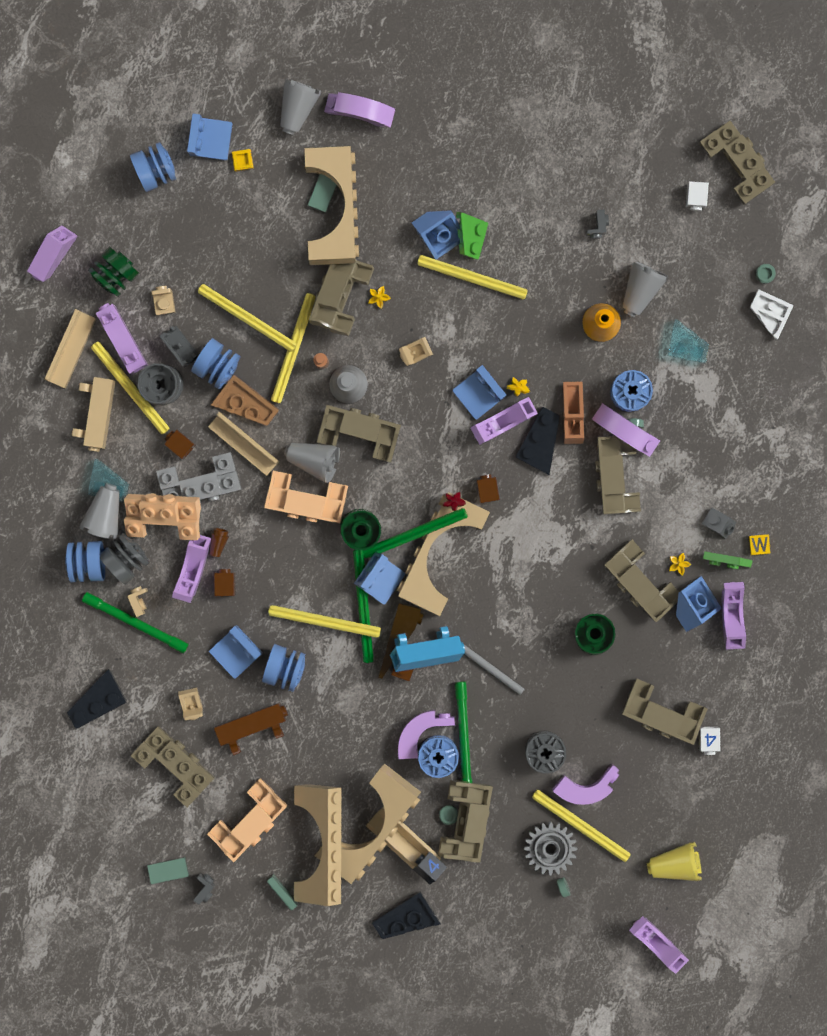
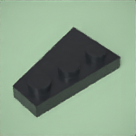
(540, 441)
(97, 701)
(406, 917)

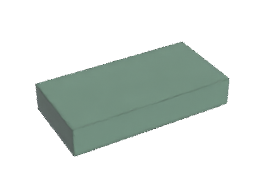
(322, 193)
(168, 870)
(282, 892)

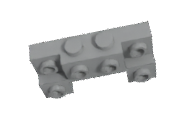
(205, 486)

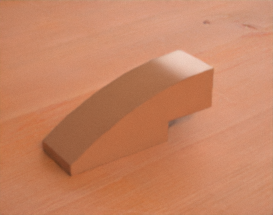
(573, 412)

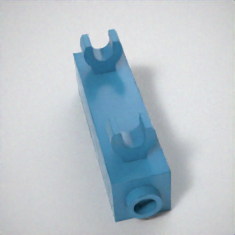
(426, 653)

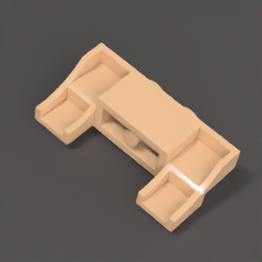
(305, 504)
(162, 511)
(247, 831)

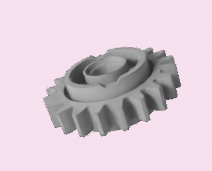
(547, 836)

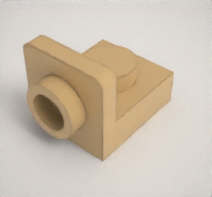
(163, 300)
(137, 604)

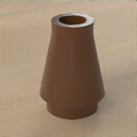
(218, 541)

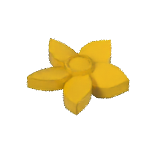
(378, 297)
(519, 387)
(679, 564)

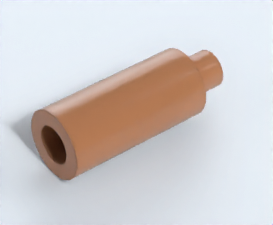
(321, 361)

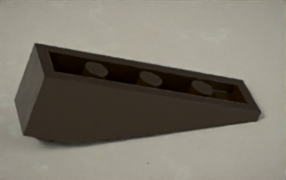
(404, 622)

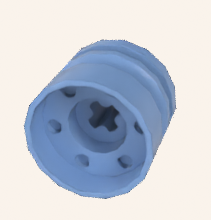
(153, 167)
(213, 362)
(620, 389)
(83, 561)
(284, 668)
(428, 750)

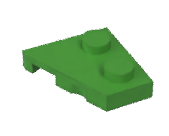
(471, 235)

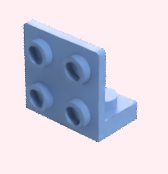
(209, 138)
(479, 392)
(380, 578)
(235, 652)

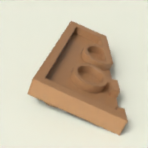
(245, 401)

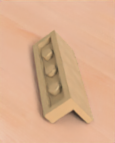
(70, 348)
(243, 444)
(404, 841)

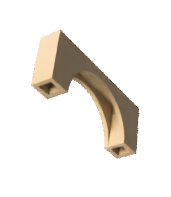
(340, 244)
(418, 586)
(397, 798)
(325, 807)

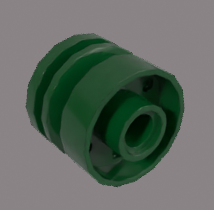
(113, 271)
(369, 537)
(595, 622)

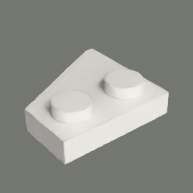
(771, 312)

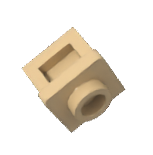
(415, 351)
(191, 704)

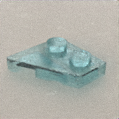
(687, 345)
(103, 474)

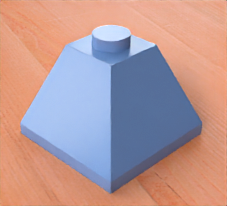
(438, 231)
(696, 604)

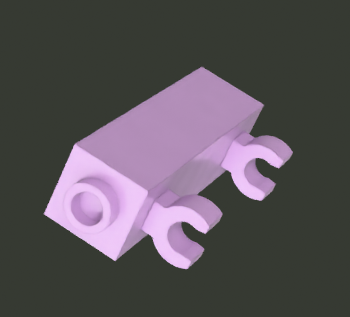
(121, 338)

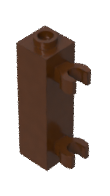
(250, 724)

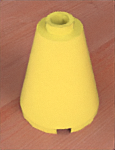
(678, 864)

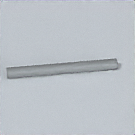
(493, 670)

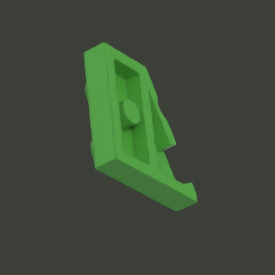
(732, 562)

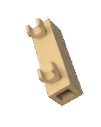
(99, 413)

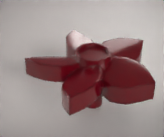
(454, 501)

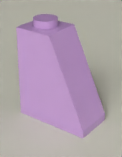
(51, 253)

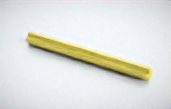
(472, 277)
(247, 317)
(291, 356)
(129, 387)
(324, 621)
(580, 825)

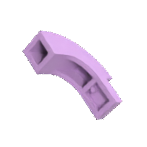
(360, 108)
(504, 420)
(625, 430)
(192, 569)
(732, 615)
(409, 737)
(587, 794)
(659, 944)

